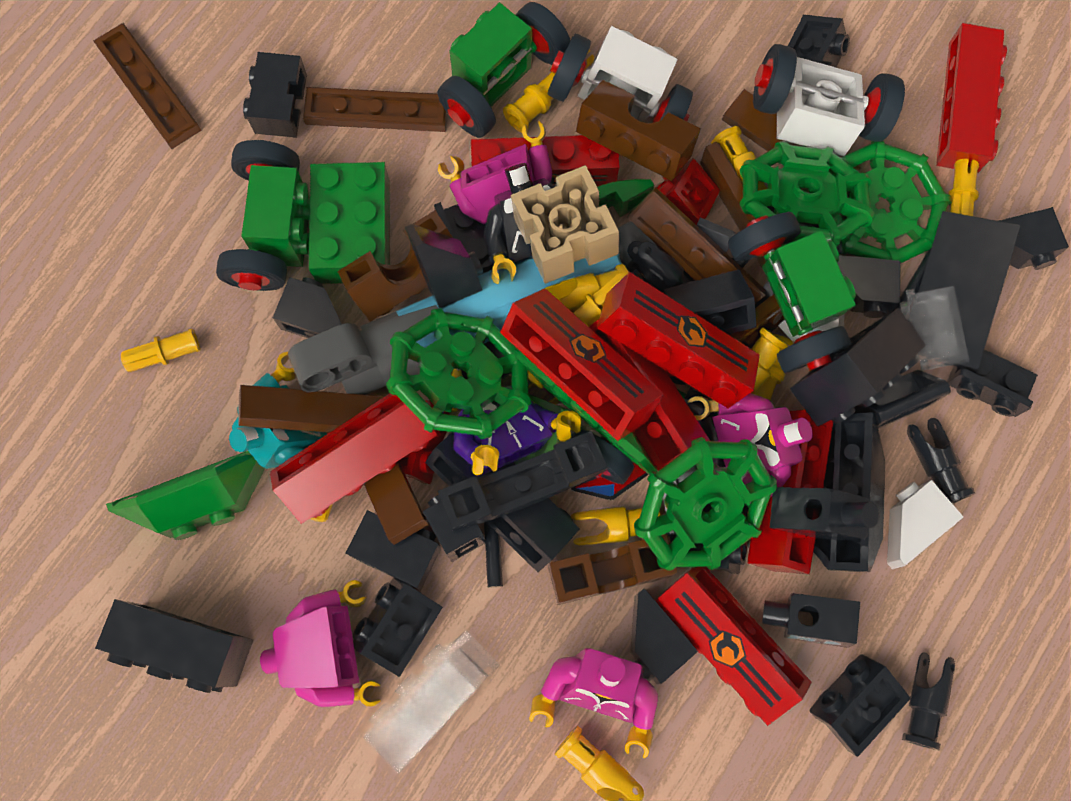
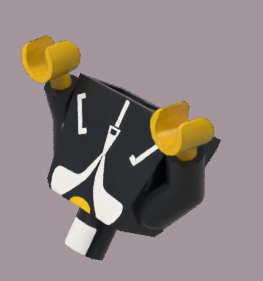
(501, 231)

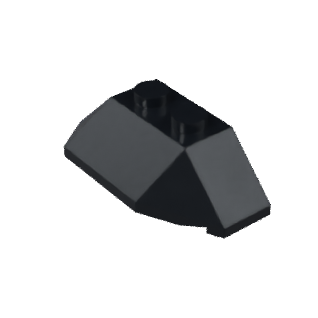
(857, 468)

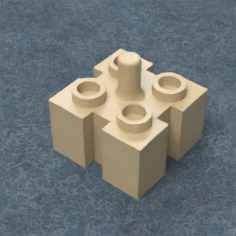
(565, 224)

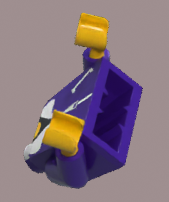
(515, 438)

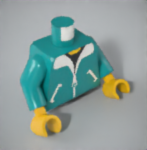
(269, 445)

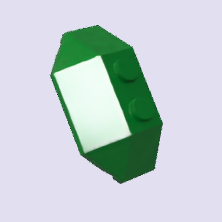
(194, 498)

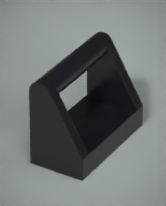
(907, 396)

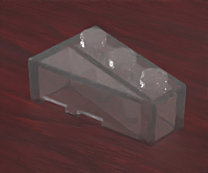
(429, 700)

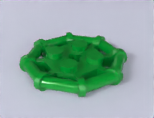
(826, 197)
(904, 202)
(447, 392)
(721, 528)

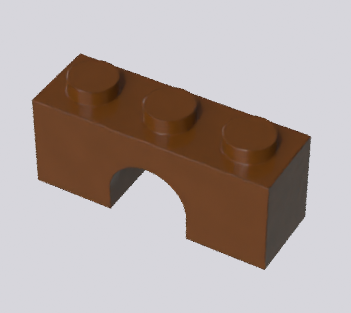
(656, 146)
(381, 287)
(605, 572)

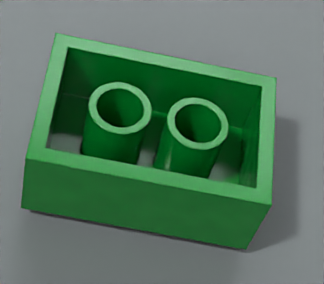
(347, 216)

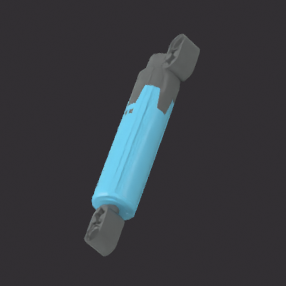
(364, 356)

